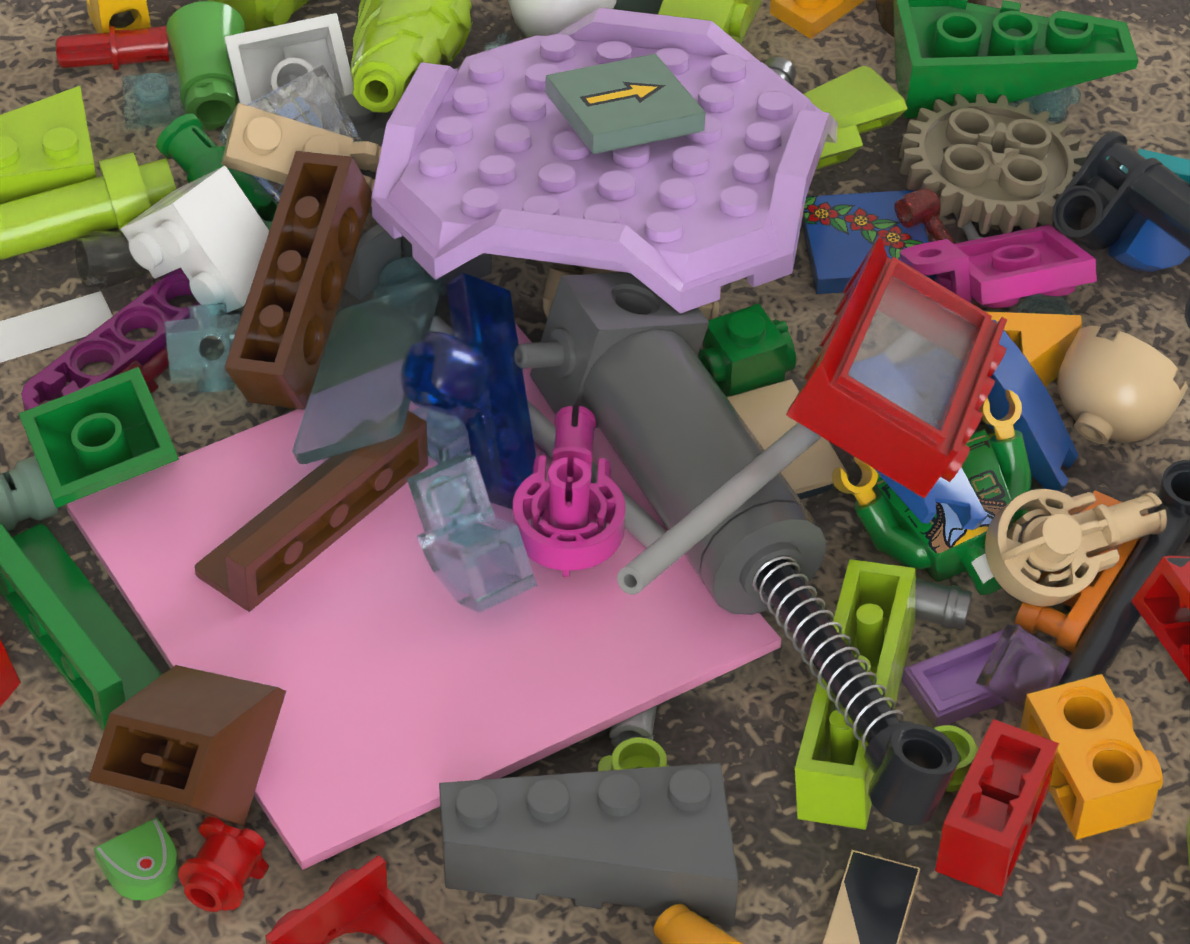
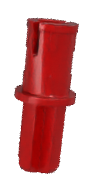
(114, 48)

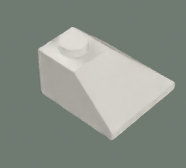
(281, 53)

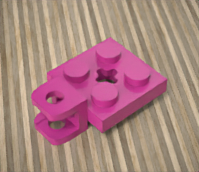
(1005, 265)

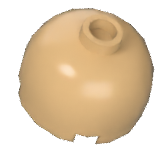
(1117, 387)

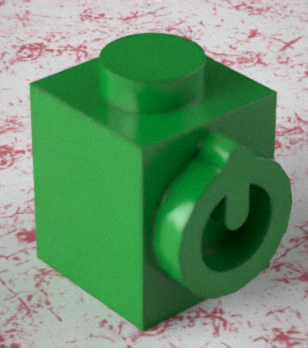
(747, 350)

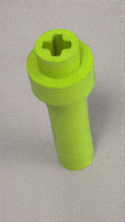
(85, 206)

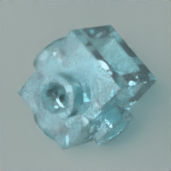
(184, 350)

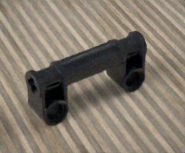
(1119, 195)

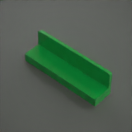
(72, 622)

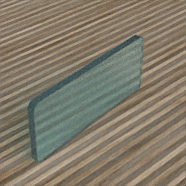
(359, 379)

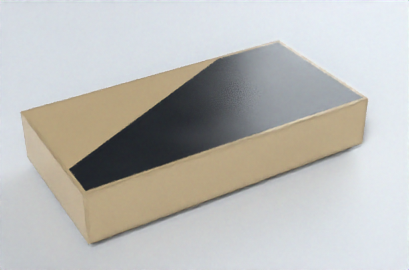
(872, 901)

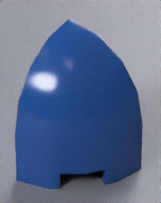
(1147, 247)

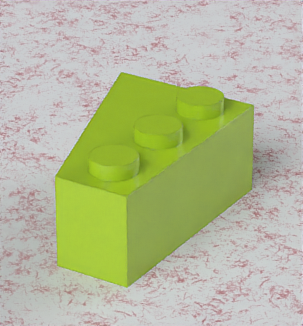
(44, 146)

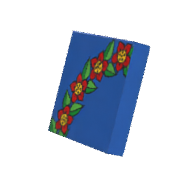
(845, 227)

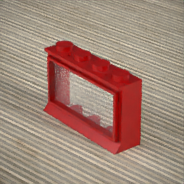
(901, 373)

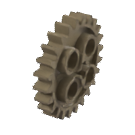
(990, 161)

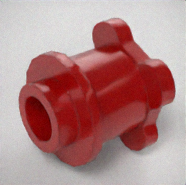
(222, 866)

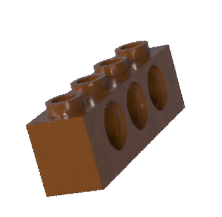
(299, 280)

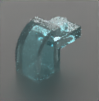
(463, 541)

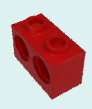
(996, 807)

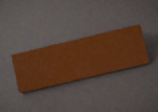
(312, 516)

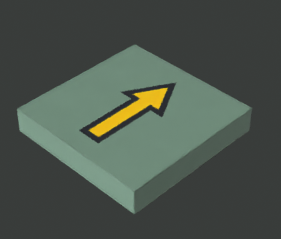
(625, 103)

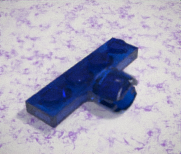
(478, 383)

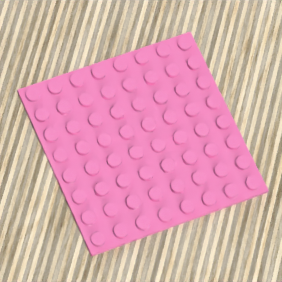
(377, 656)

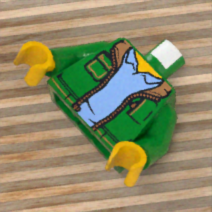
(997, 474)

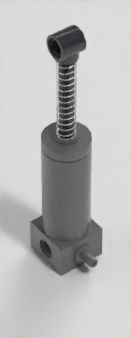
(681, 439)

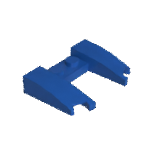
(1043, 434)

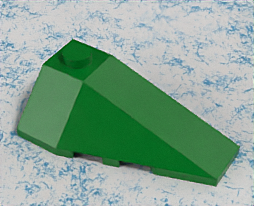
(1000, 51)

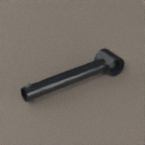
(1117, 613)

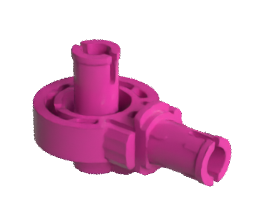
(569, 503)

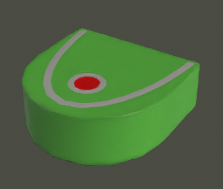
(140, 861)

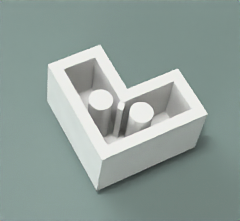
(207, 233)

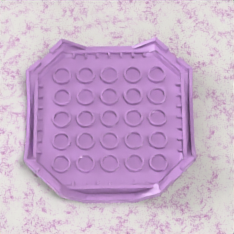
(496, 169)

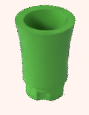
(202, 59)

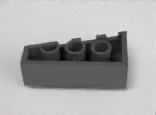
(596, 838)

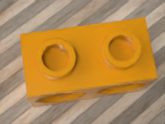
(1100, 766)

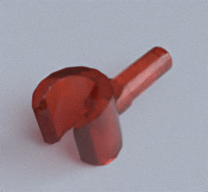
(919, 208)

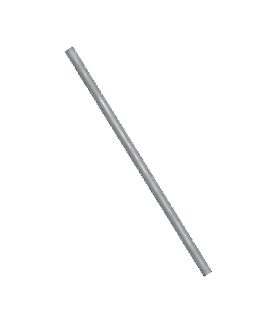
(714, 509)

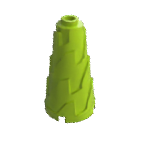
(396, 38)

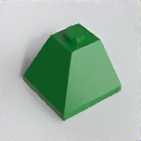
(98, 437)

